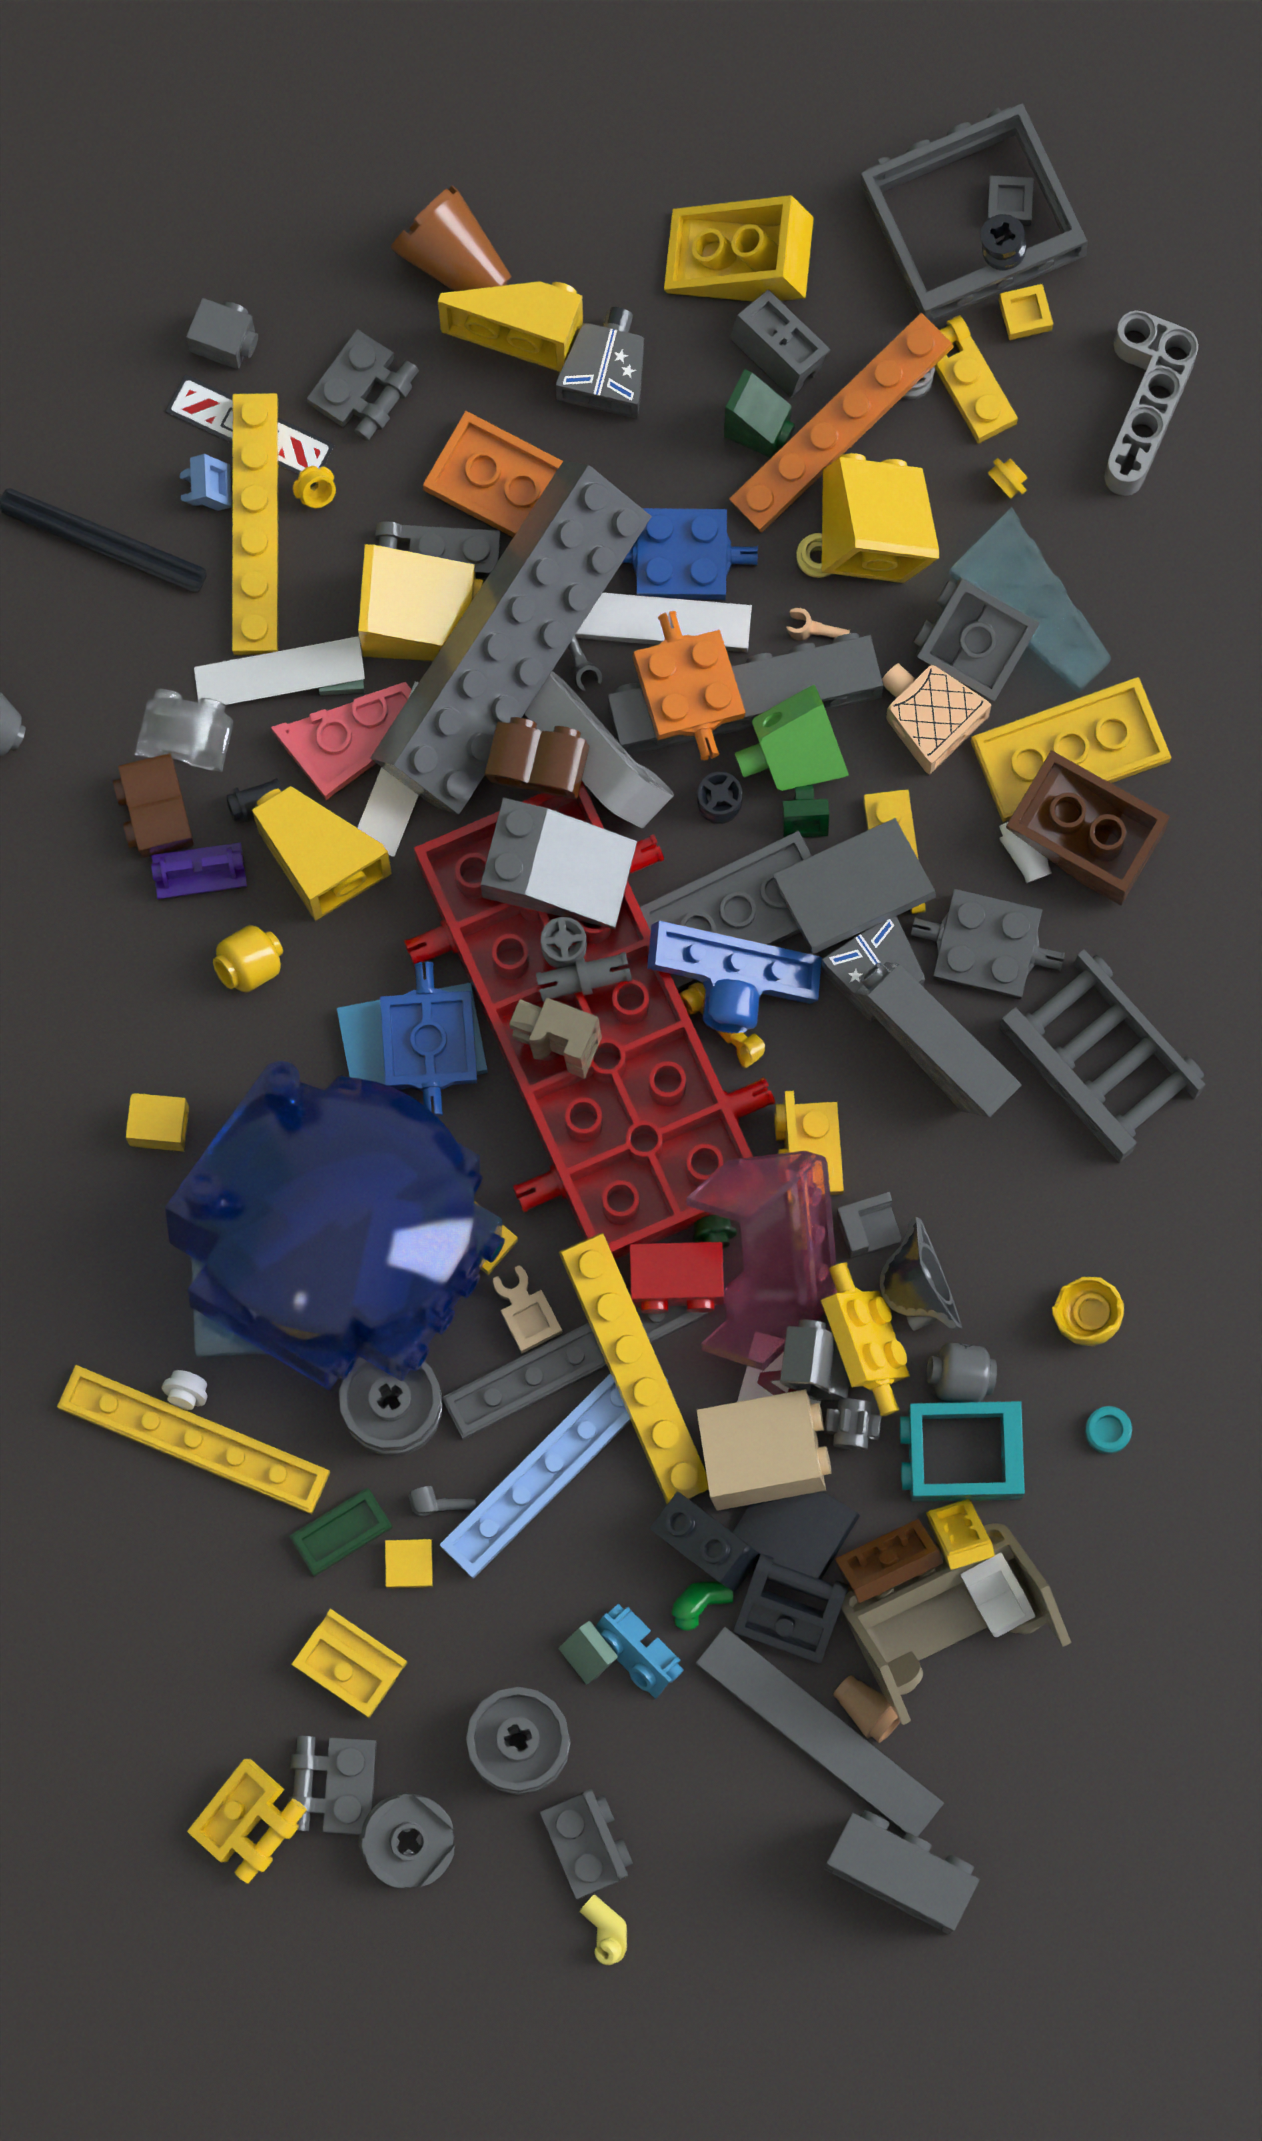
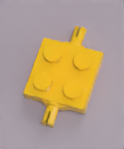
(865, 1338)

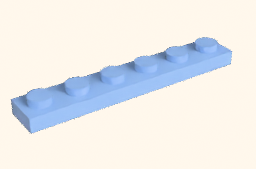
(538, 1479)

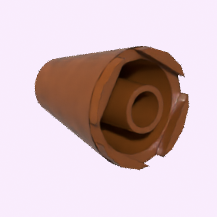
(452, 245)

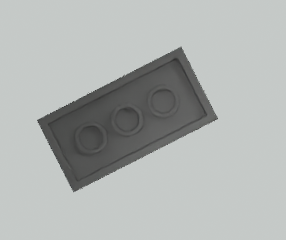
(735, 899)

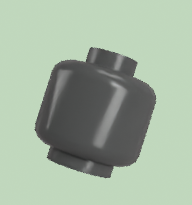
(962, 1373)

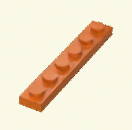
(841, 422)

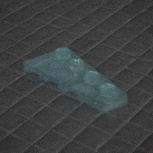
(1015, 571)

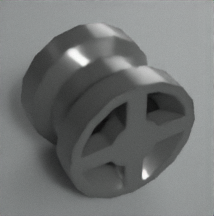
(562, 933)

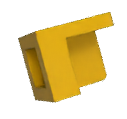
(157, 1122)

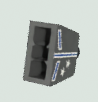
(605, 367)
(876, 945)

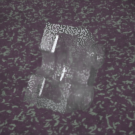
(185, 729)

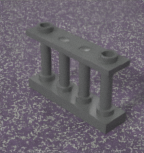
(1087, 1098)

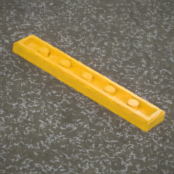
(193, 1439)

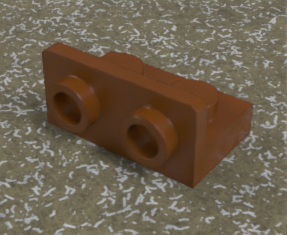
(888, 1561)

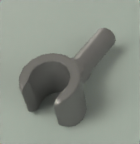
(581, 664)
(424, 1502)

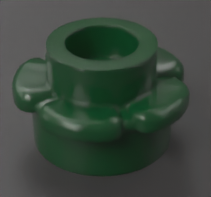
(714, 1229)

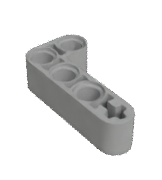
(1146, 408)
(609, 770)

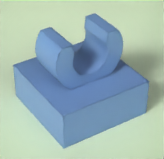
(209, 483)

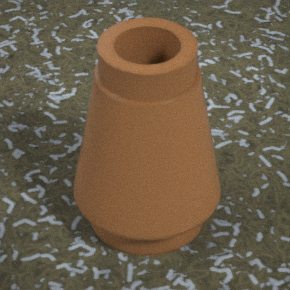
(867, 1708)

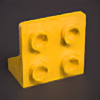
(812, 1129)

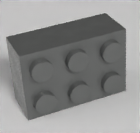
(903, 1871)

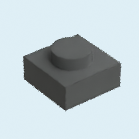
(1011, 197)

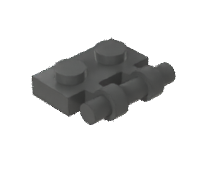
(351, 379)
(348, 1783)

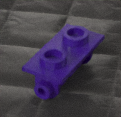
(198, 870)

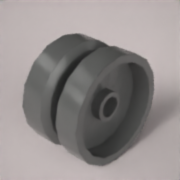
(388, 1430)
(513, 1713)

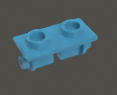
(648, 1667)

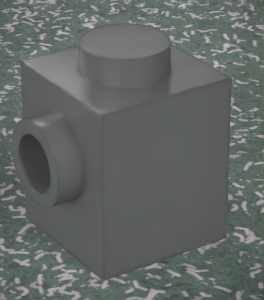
(222, 333)

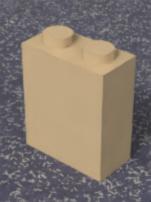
(763, 1449)

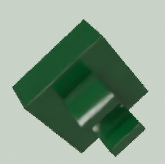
(805, 814)

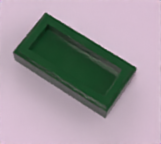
(341, 1532)

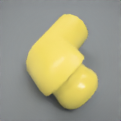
(610, 1931)

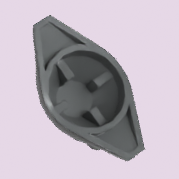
(916, 1283)

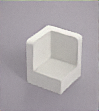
(998, 1595)

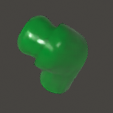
(695, 1600)

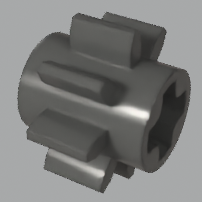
(852, 1424)

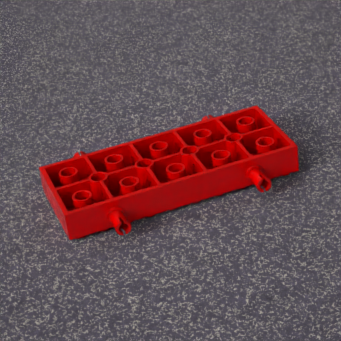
(650, 1108)

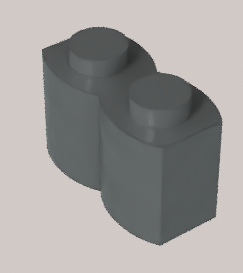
(814, 1362)

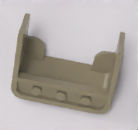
(935, 1613)

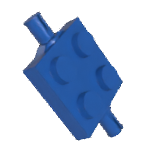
(686, 554)
(428, 1039)

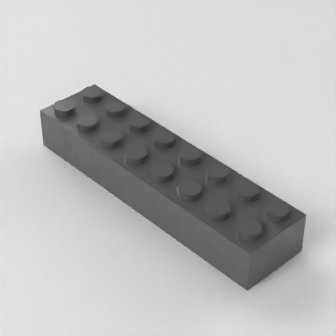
(511, 635)

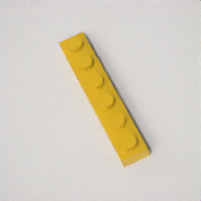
(255, 524)
(634, 1367)

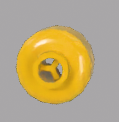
(248, 958)

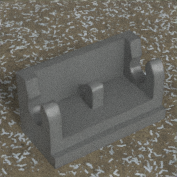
(779, 343)

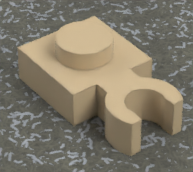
(528, 1316)

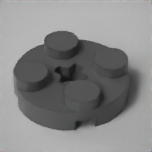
(380, 1841)

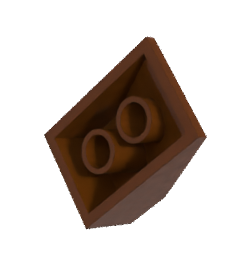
(1088, 827)

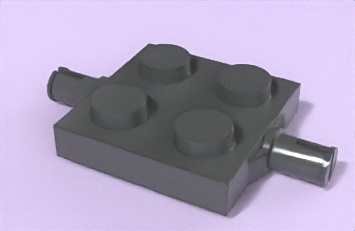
(987, 944)

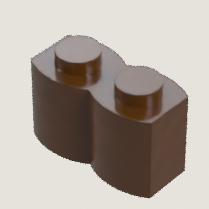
(537, 758)
(154, 806)

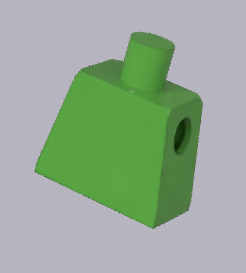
(794, 743)

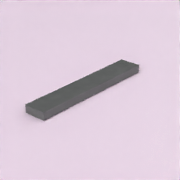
(545, 1373)
(819, 1733)

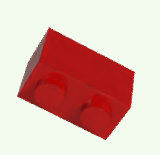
(677, 1276)

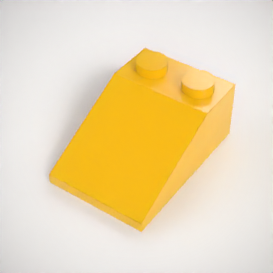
(740, 249)
(520, 320)

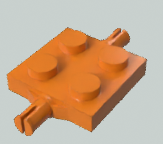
(688, 685)

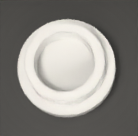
(185, 1390)

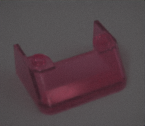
(785, 1249)

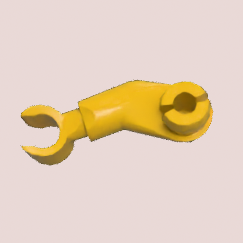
(748, 1048)

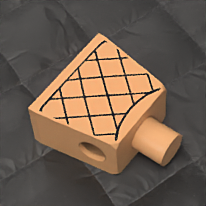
(932, 713)

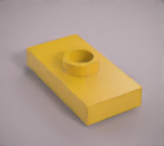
(960, 1534)

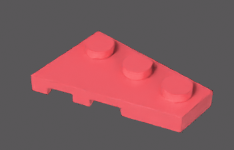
(338, 743)

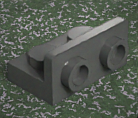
(585, 1843)

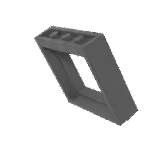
(959, 143)

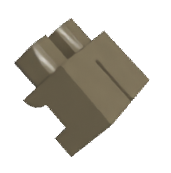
(559, 1030)

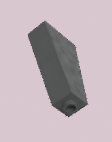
(936, 1040)

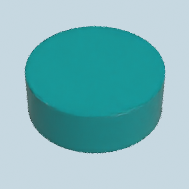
(1108, 1430)

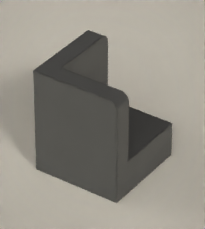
(868, 1225)

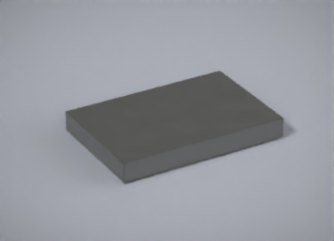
(854, 885)

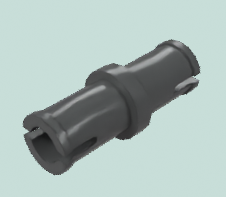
(584, 976)

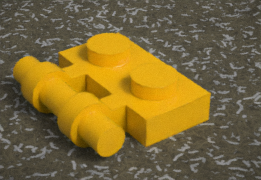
(237, 1810)

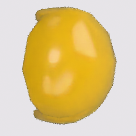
(1088, 1311)

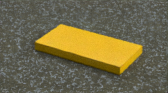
(1102, 732)

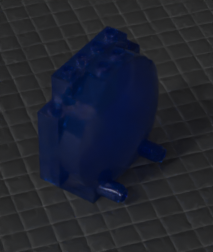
(333, 1225)

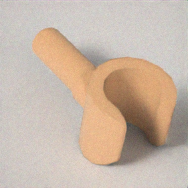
(812, 627)

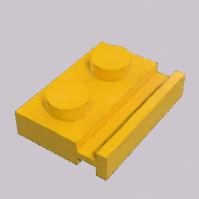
(349, 1663)

